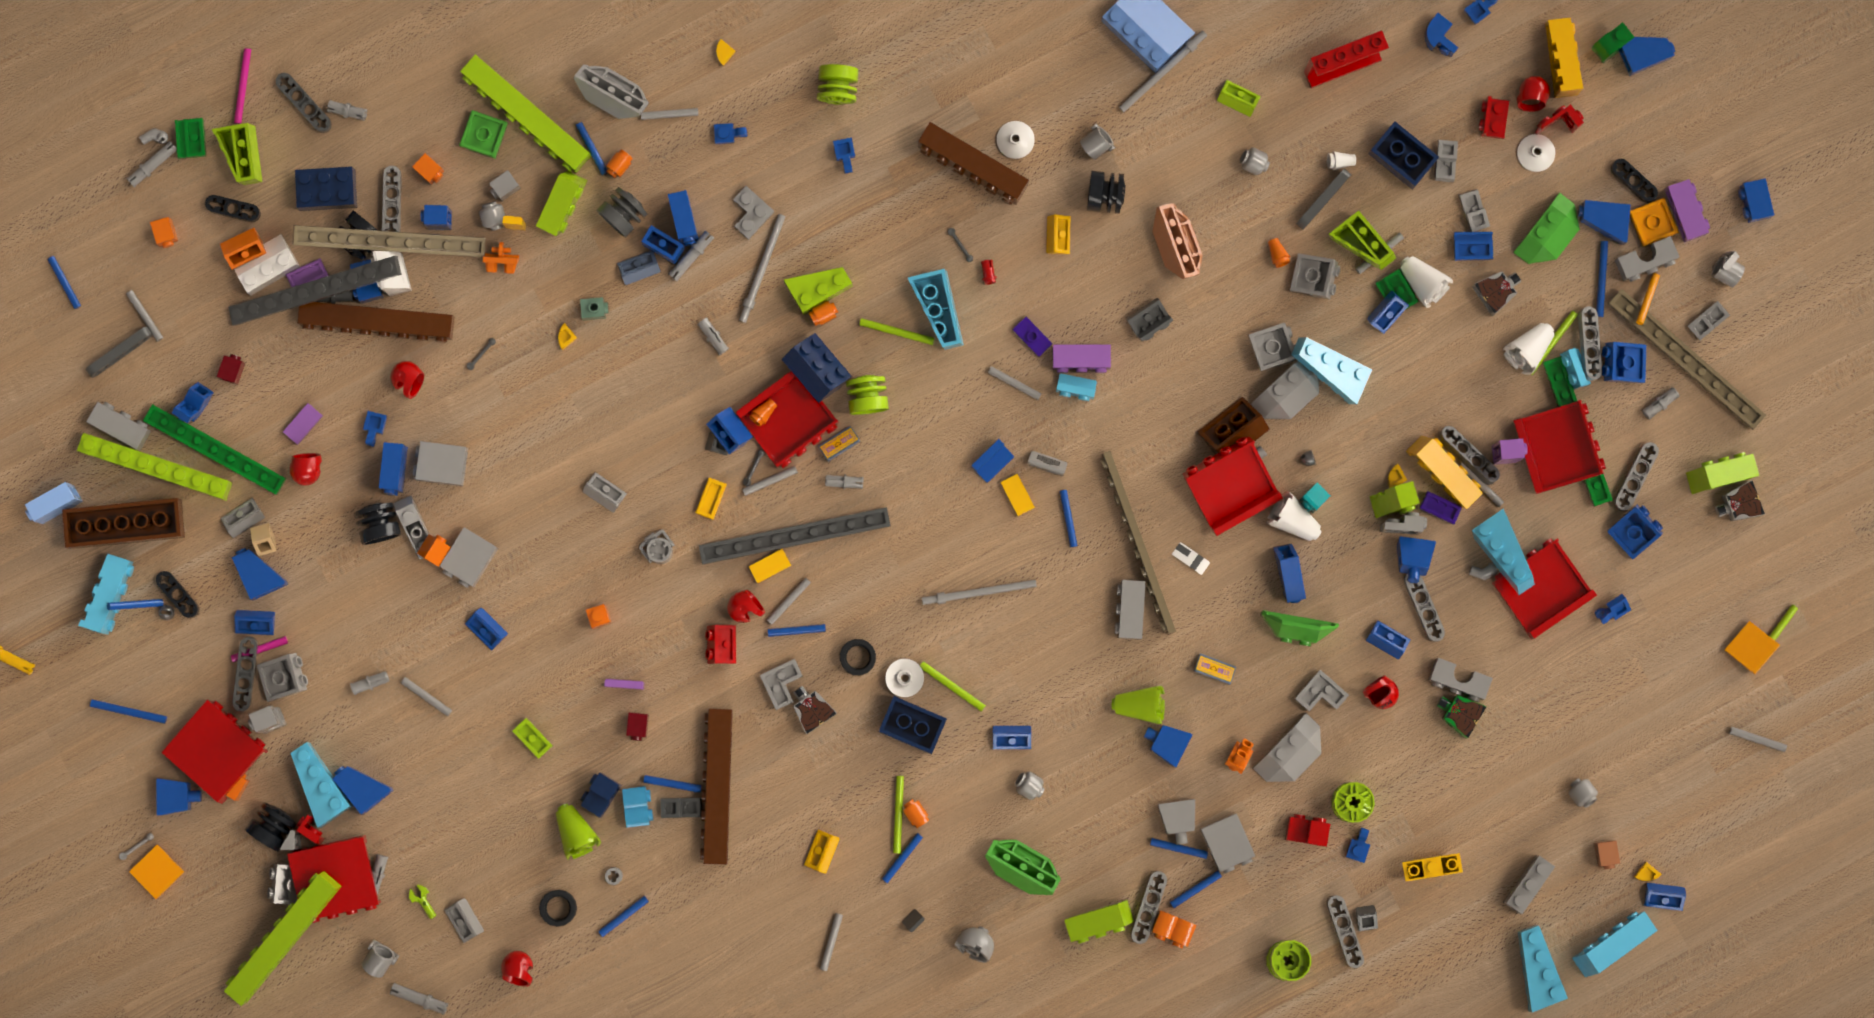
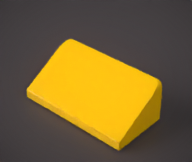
(1058, 234)
(821, 851)

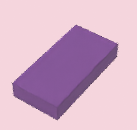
(307, 273)
(302, 423)
(624, 684)

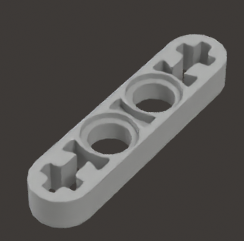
(395, 202)
(1586, 343)
(1634, 475)
(1426, 605)
(1152, 908)
(1342, 932)

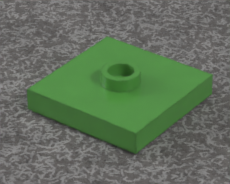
(483, 134)

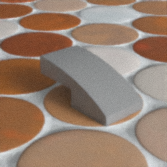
(1447, 161)
(1474, 210)
(1708, 320)

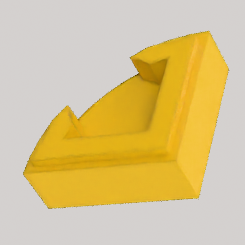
(724, 52)
(565, 336)
(1396, 476)
(1647, 873)

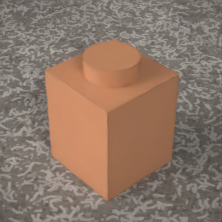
(1607, 854)

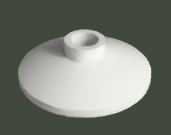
(1013, 149)
(1529, 159)
(904, 667)

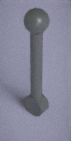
(951, 232)
(471, 365)
(747, 481)

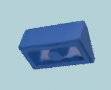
(1387, 312)
(254, 622)
(486, 628)
(1388, 640)
(1011, 737)
(1665, 896)

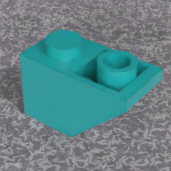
(1314, 498)

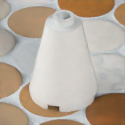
(1425, 280)
(1529, 348)
(1294, 518)

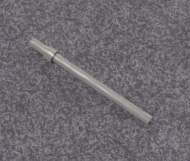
(1190, 46)
(749, 301)
(941, 598)

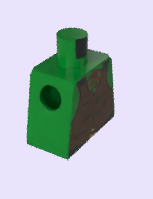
(1461, 714)

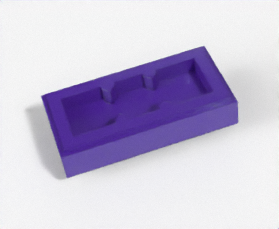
(1032, 336)
(1440, 507)

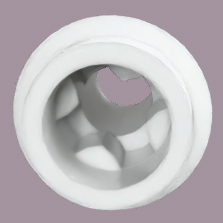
(1340, 160)

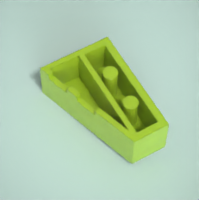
(241, 151)
(561, 203)
(1363, 240)
(817, 287)
(1722, 473)
(1395, 499)
(1099, 921)

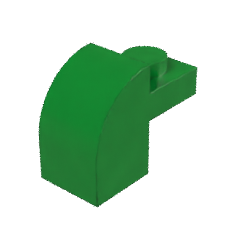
(1612, 42)

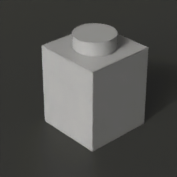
(504, 186)

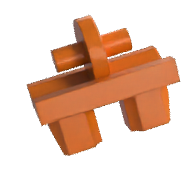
(509, 260)
(1240, 756)

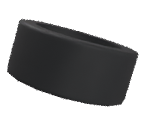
(843, 657)
(543, 908)

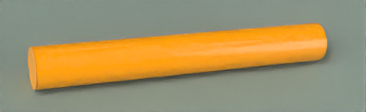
(1647, 299)

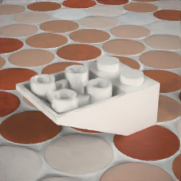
(398, 284)

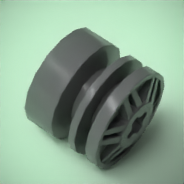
(622, 212)

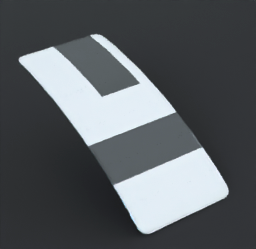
(1191, 558)

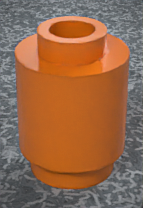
(619, 164)
(823, 313)
(915, 813)

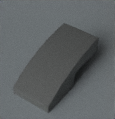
(681, 807)

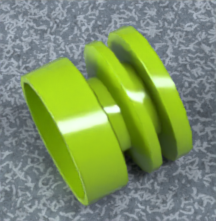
(837, 81)
(867, 395)
(1342, 797)
(1299, 957)

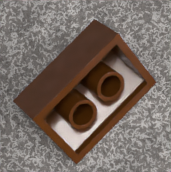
(1235, 422)

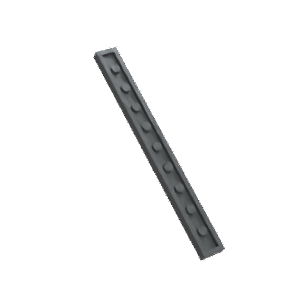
(315, 290)
(794, 536)

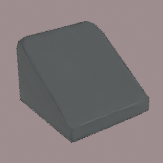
(714, 445)
(1366, 918)
(913, 920)

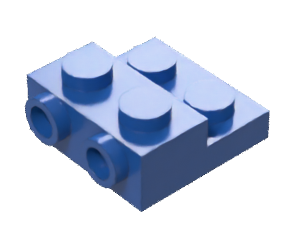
(1624, 362)
(1636, 531)

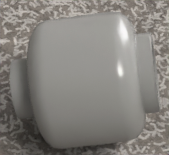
(1254, 161)
(492, 215)
(1029, 785)
(1583, 792)

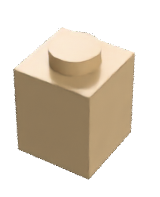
(263, 539)

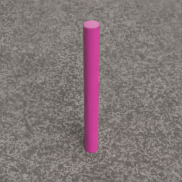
(242, 86)

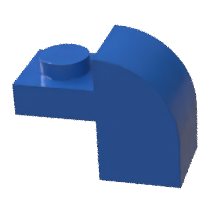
(1435, 35)
(193, 403)

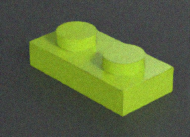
(532, 738)

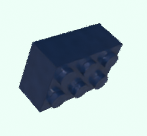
(1403, 155)
(326, 188)
(816, 367)
(912, 725)

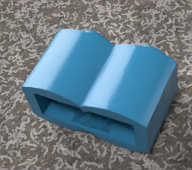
(636, 806)

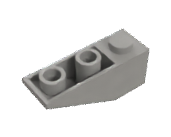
(411, 522)

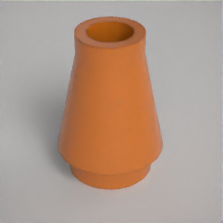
(1278, 253)
(763, 412)

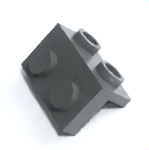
(1149, 320)

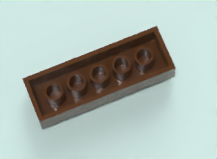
(973, 164)
(123, 523)

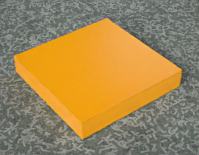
(1653, 222)
(1752, 647)
(156, 871)

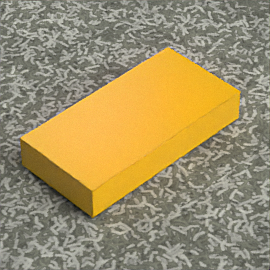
(515, 223)
(1017, 495)
(711, 498)
(770, 566)

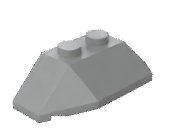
(611, 91)
(1288, 393)
(1292, 752)

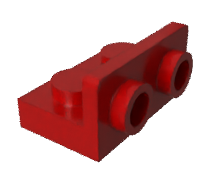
(1494, 118)
(721, 644)
(308, 831)

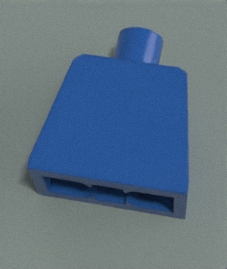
(1414, 557)
(1168, 743)
(175, 796)

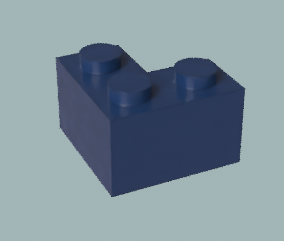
(601, 794)

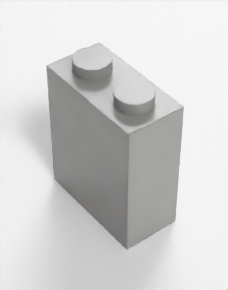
(440, 463)
(468, 558)
(1228, 843)

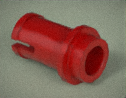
(988, 272)

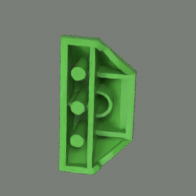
(1550, 233)
(1297, 628)
(1023, 867)

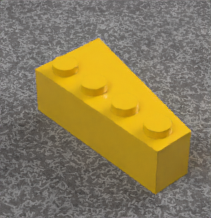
(1563, 58)
(1445, 471)

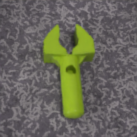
(423, 901)

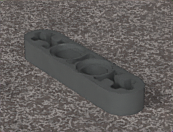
(305, 101)
(1323, 199)
(119, 352)
(1471, 452)
(242, 673)

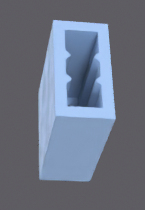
(52, 502)

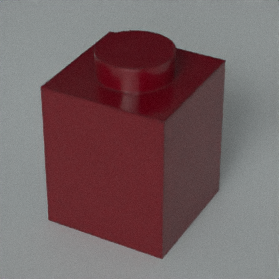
(231, 369)
(637, 726)

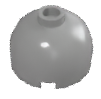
(977, 943)

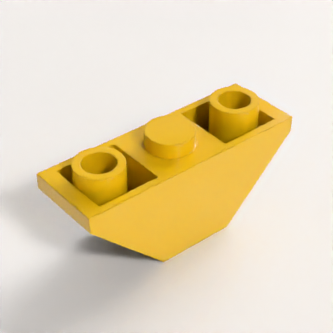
(1432, 867)

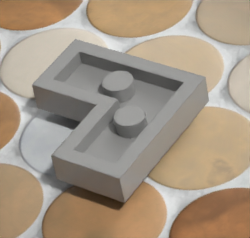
(757, 212)
(776, 681)
(1321, 687)

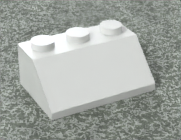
(269, 267)

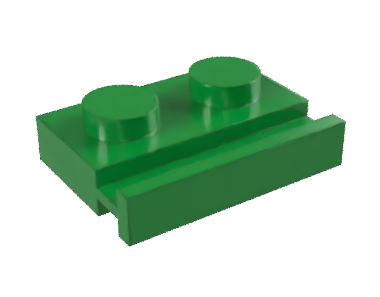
(190, 138)
(1397, 283)

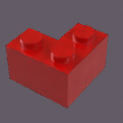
(1308, 831)

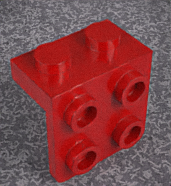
(1570, 116)

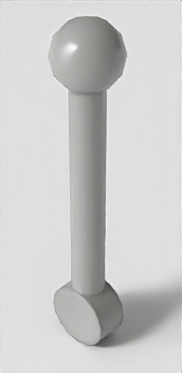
(123, 855)

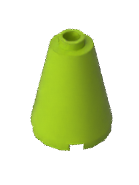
(1141, 704)
(575, 832)

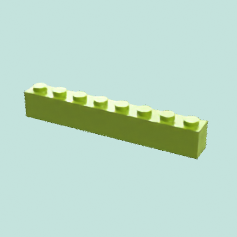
(524, 112)
(154, 466)
(282, 938)

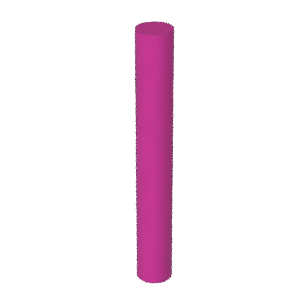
(264, 647)

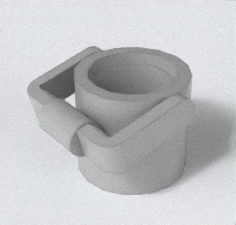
(1097, 142)
(1727, 269)
(658, 549)
(378, 959)

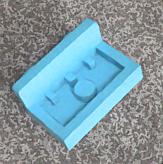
(1572, 361)
(1076, 386)

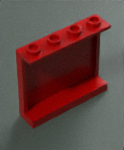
(1345, 59)
(794, 422)
(1560, 446)
(1231, 485)
(1556, 590)
(214, 750)
(347, 864)

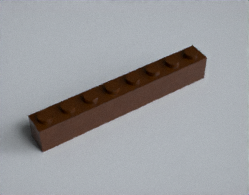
(376, 320)
(717, 786)

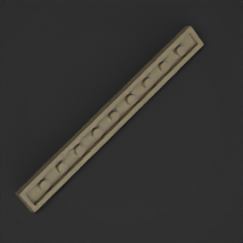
(388, 241)
(1688, 361)
(1140, 550)

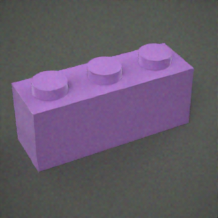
(1687, 210)
(1081, 358)
(1509, 451)

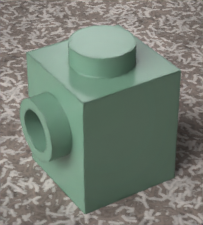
(594, 308)

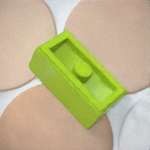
(1238, 98)

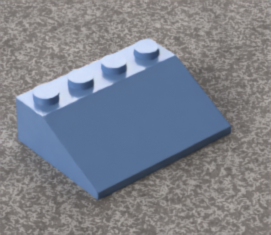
(1148, 30)

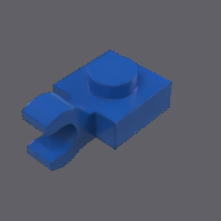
(1479, 10)
(726, 133)
(844, 151)
(374, 425)
(1616, 608)
(1358, 848)

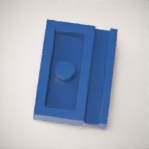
(1473, 246)

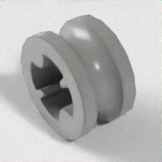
(618, 879)

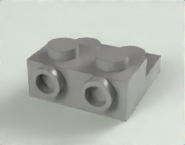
(1315, 276)
(1273, 346)
(1409, 524)
(282, 677)
(282, 885)

